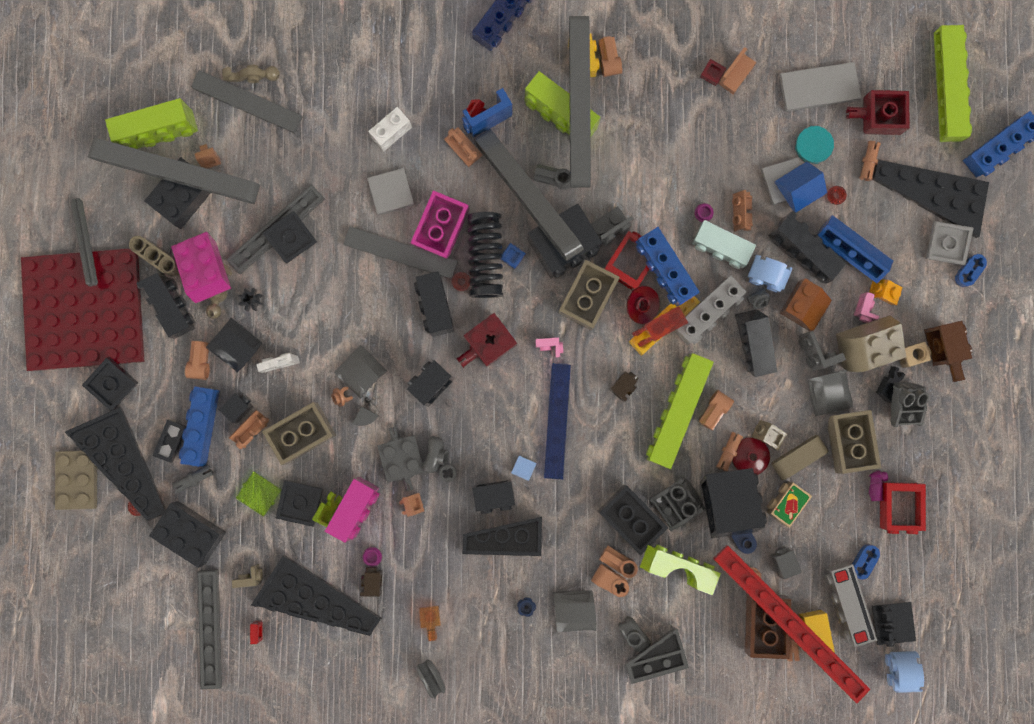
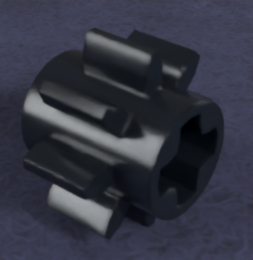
(255, 301)

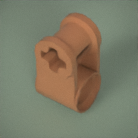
(607, 579)

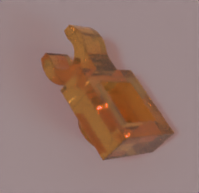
(429, 619)

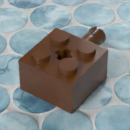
(949, 347)

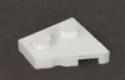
(280, 362)

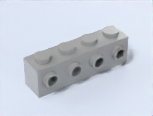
(710, 309)

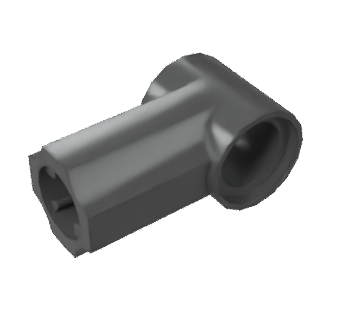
(550, 176)

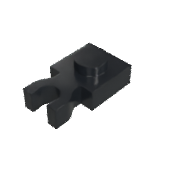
(886, 388)

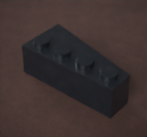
(807, 248)
(513, 539)

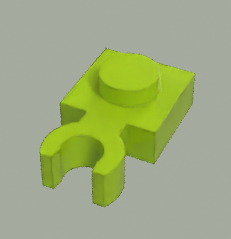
(326, 511)

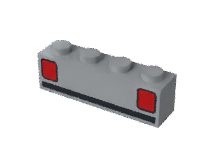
(850, 604)

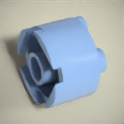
(770, 273)
(905, 672)

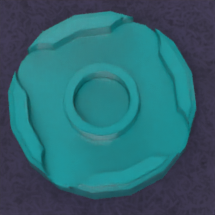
(814, 144)

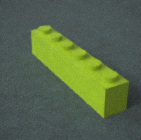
(952, 83)
(679, 411)

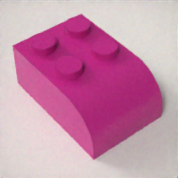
(440, 224)

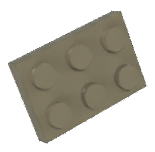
(75, 481)

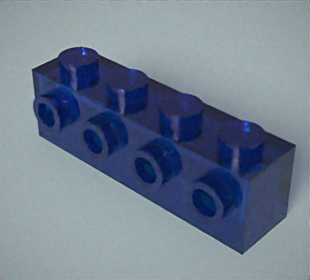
(498, 21)

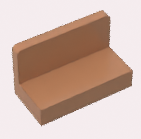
(737, 72)

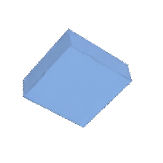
(523, 468)

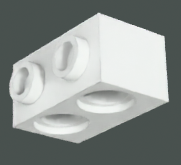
(390, 129)

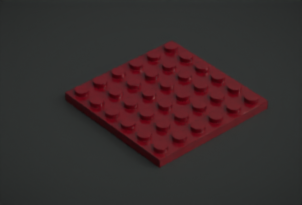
(77, 323)

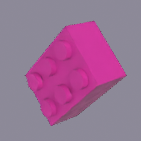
(200, 267)
(353, 510)

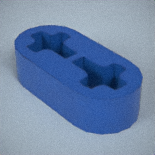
(968, 268)
(869, 564)

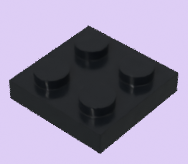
(289, 237)
(110, 383)
(298, 503)

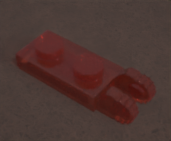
(662, 325)

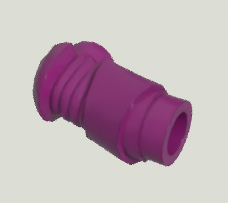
(875, 488)

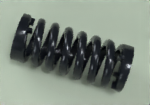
(478, 221)

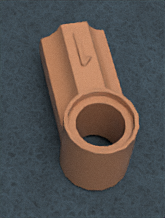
(610, 62)
(198, 364)
(718, 405)
(617, 561)

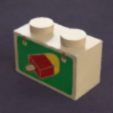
(788, 503)

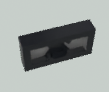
(169, 441)

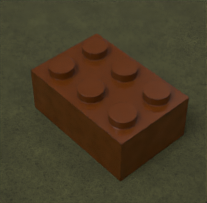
(763, 635)

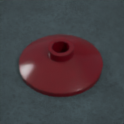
(649, 304)
(749, 446)

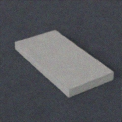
(820, 86)

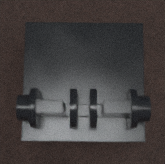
(894, 623)

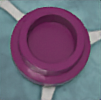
(703, 212)
(372, 556)

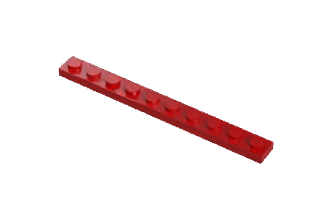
(791, 624)

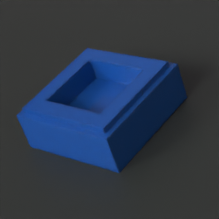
(512, 256)

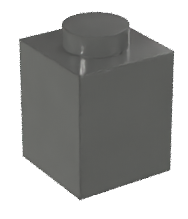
(785, 563)

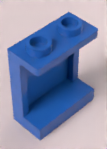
(490, 117)

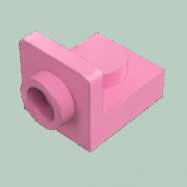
(863, 307)
(547, 343)

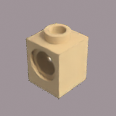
(923, 355)

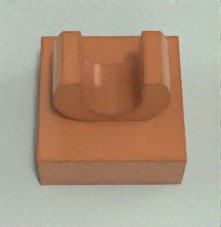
(207, 157)
(412, 504)

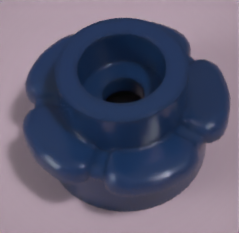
(531, 607)

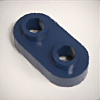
(740, 540)

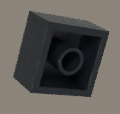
(493, 496)

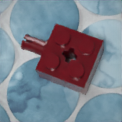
(883, 112)
(487, 352)

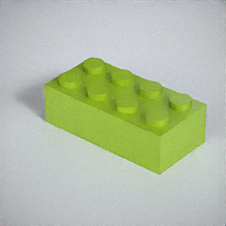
(553, 103)
(152, 125)

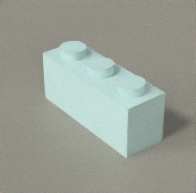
(723, 245)

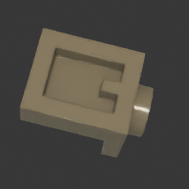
(769, 434)
(245, 580)

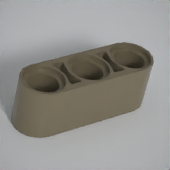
(148, 253)
(799, 457)

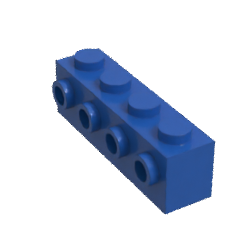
(1001, 146)
(855, 249)
(667, 267)
(199, 426)

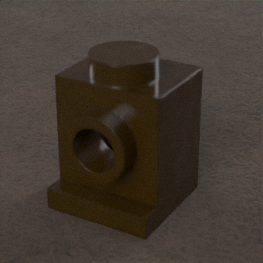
(624, 385)
(371, 582)

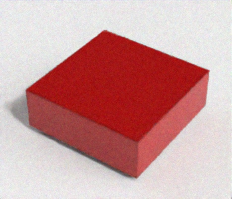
(256, 632)

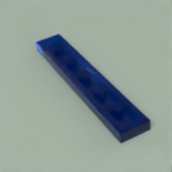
(557, 421)

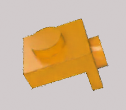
(886, 291)

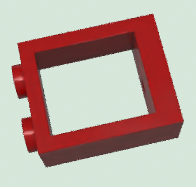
(625, 279)
(886, 507)

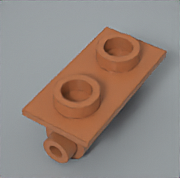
(463, 146)
(741, 202)
(249, 429)

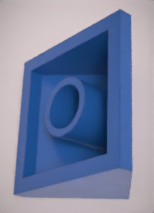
(802, 186)

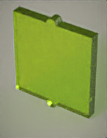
(258, 494)

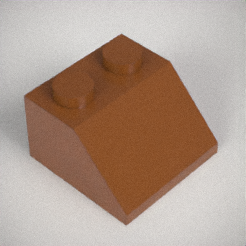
(806, 304)

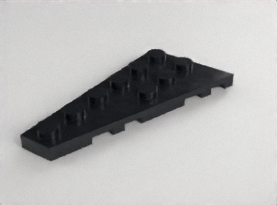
(942, 194)
(117, 455)
(306, 596)

